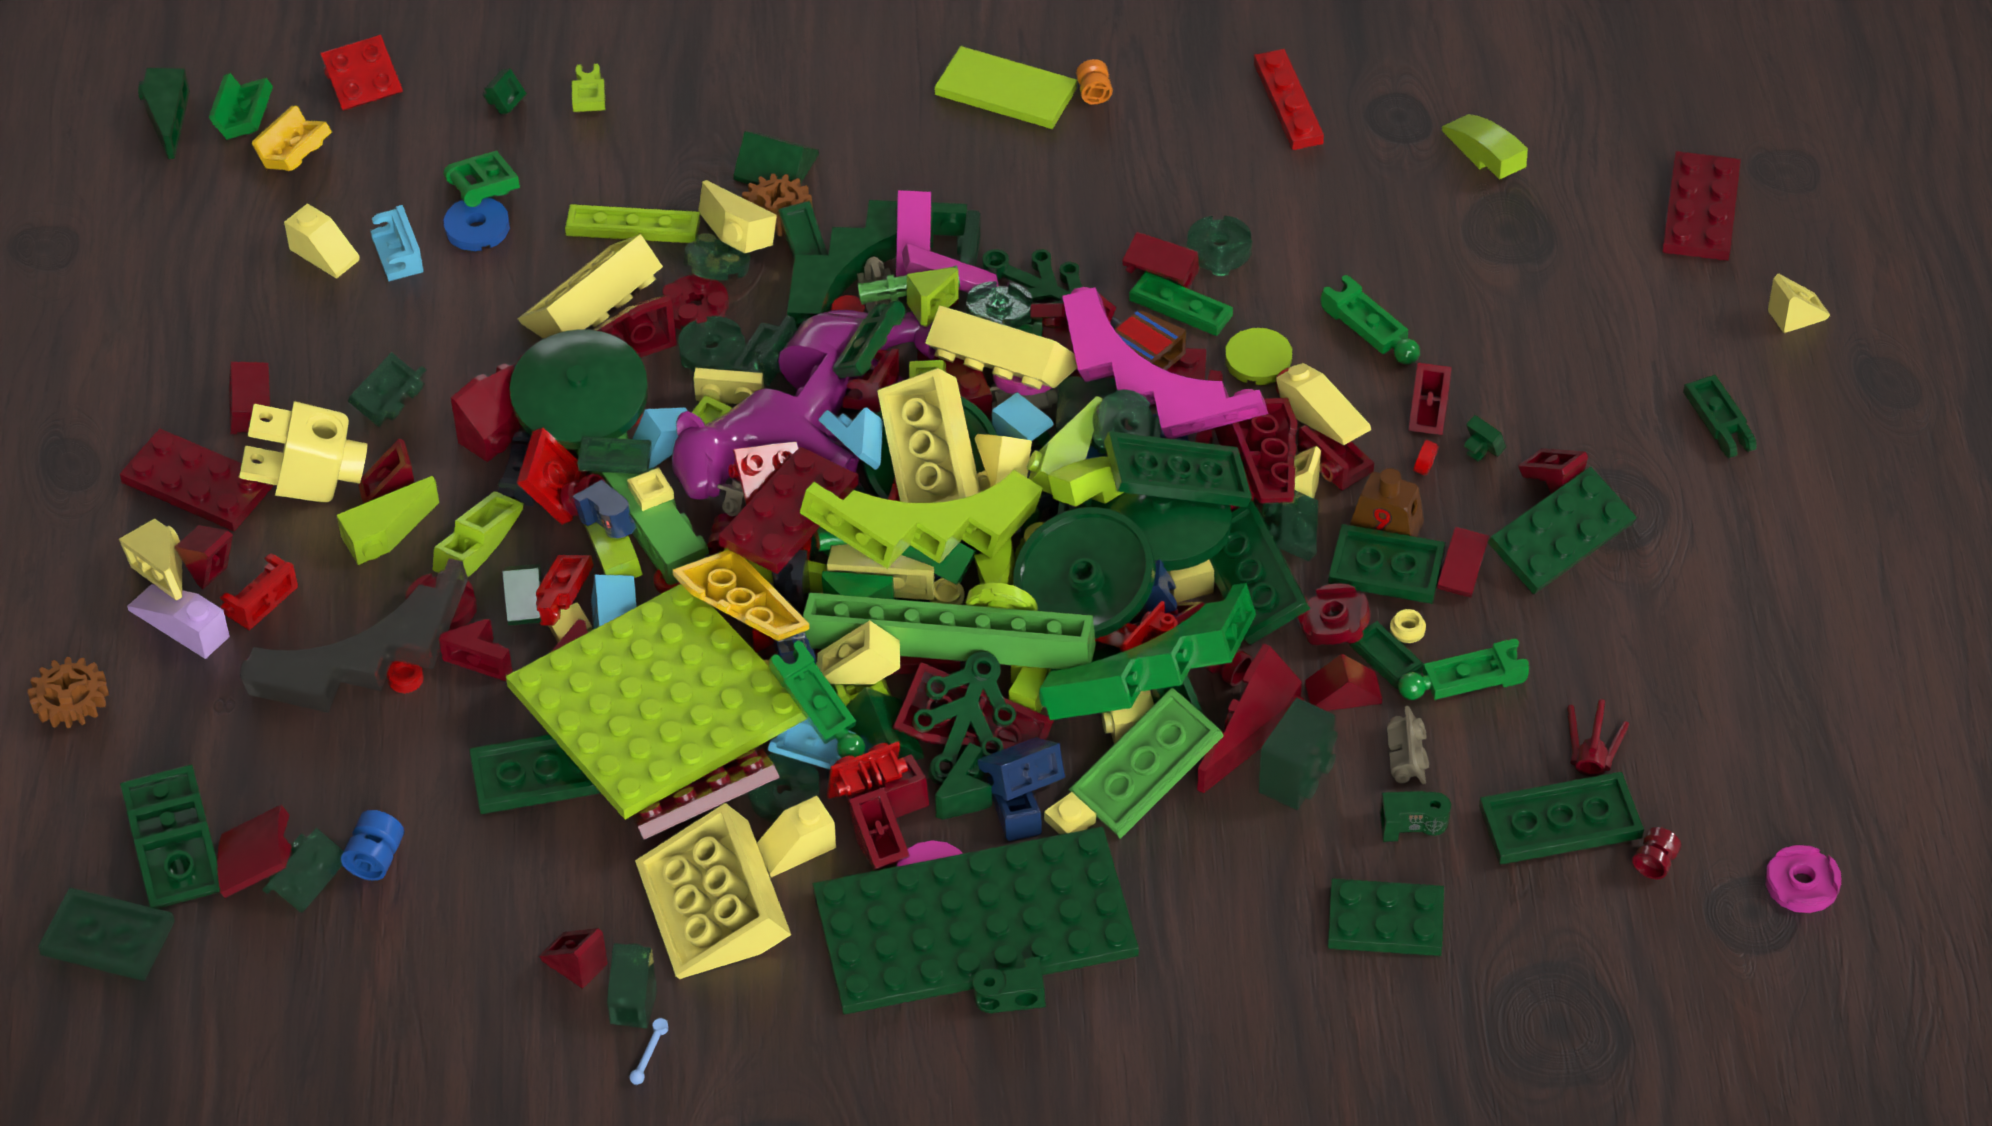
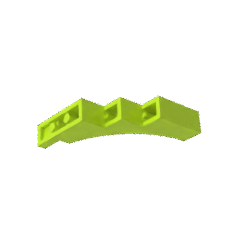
(888, 527)

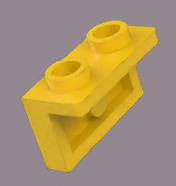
(289, 140)

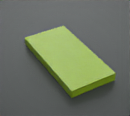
(1006, 87)

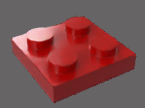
(545, 472)

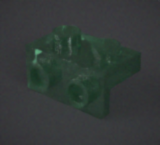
(764, 349)
(386, 389)
(1294, 525)
(308, 869)

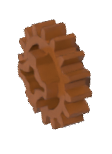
(776, 195)
(68, 692)

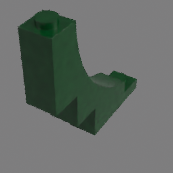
(824, 278)

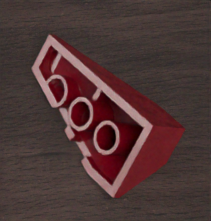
(1266, 450)
(1263, 703)

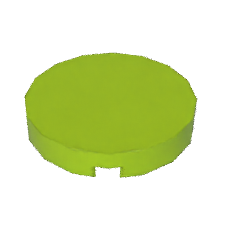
(1258, 355)
(1000, 596)

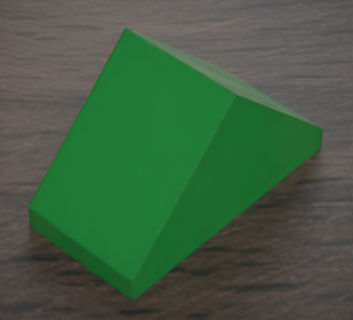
(858, 585)

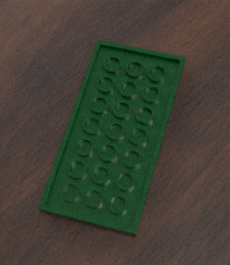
(945, 919)

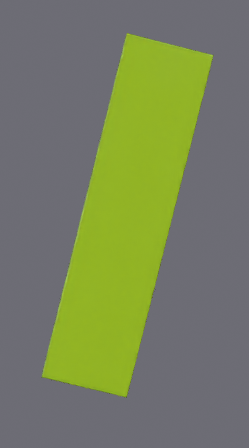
(630, 222)

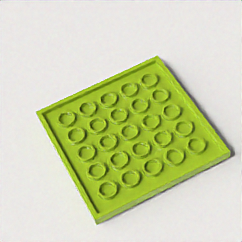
(655, 699)

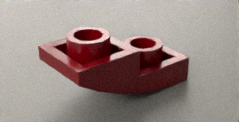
(1463, 562)

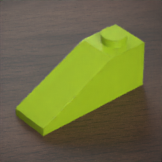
(1066, 447)
(385, 521)

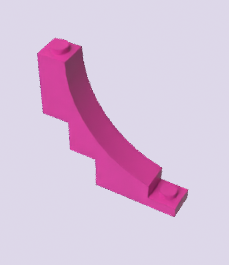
(1181, 402)

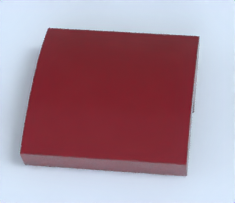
(253, 851)

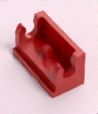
(262, 593)

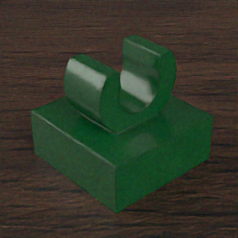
(504, 91)
(1483, 438)

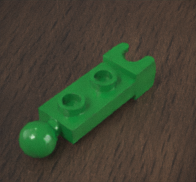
(1369, 320)
(1467, 672)
(818, 700)

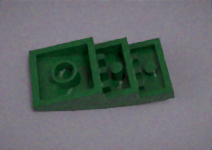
(171, 836)

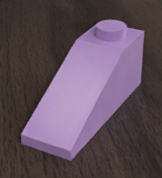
(188, 620)

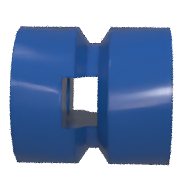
(372, 845)

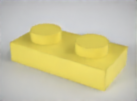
(726, 385)

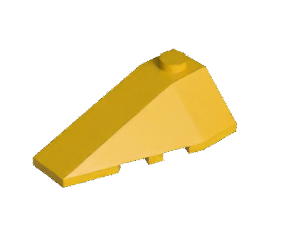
(742, 592)

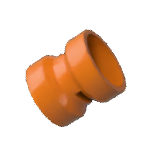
(1094, 81)

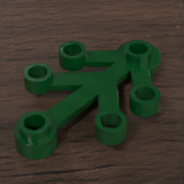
(997, 262)
(966, 710)

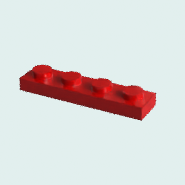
(1288, 99)

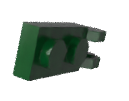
(869, 339)
(1720, 414)

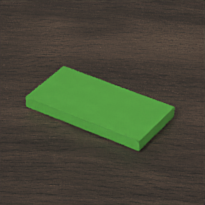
(1146, 762)

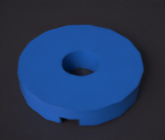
(471, 238)

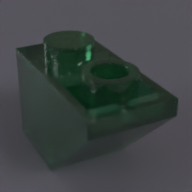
(631, 985)

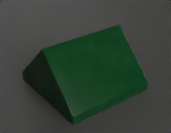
(767, 155)
(875, 720)

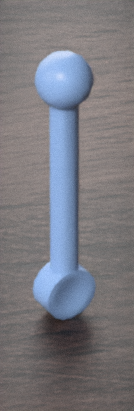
(660, 1027)

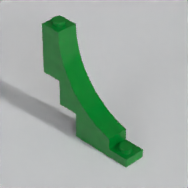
(1163, 662)

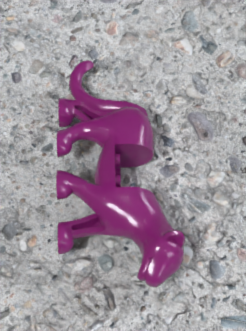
(774, 417)

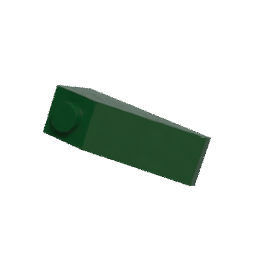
(165, 99)

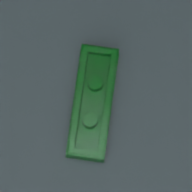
(1181, 303)

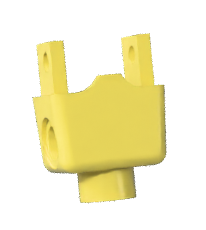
(312, 454)

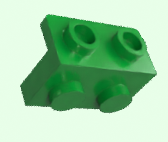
(239, 107)

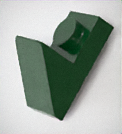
(963, 788)

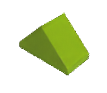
(929, 290)

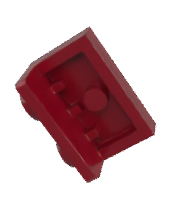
(1338, 462)

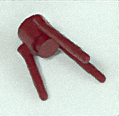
(1592, 756)

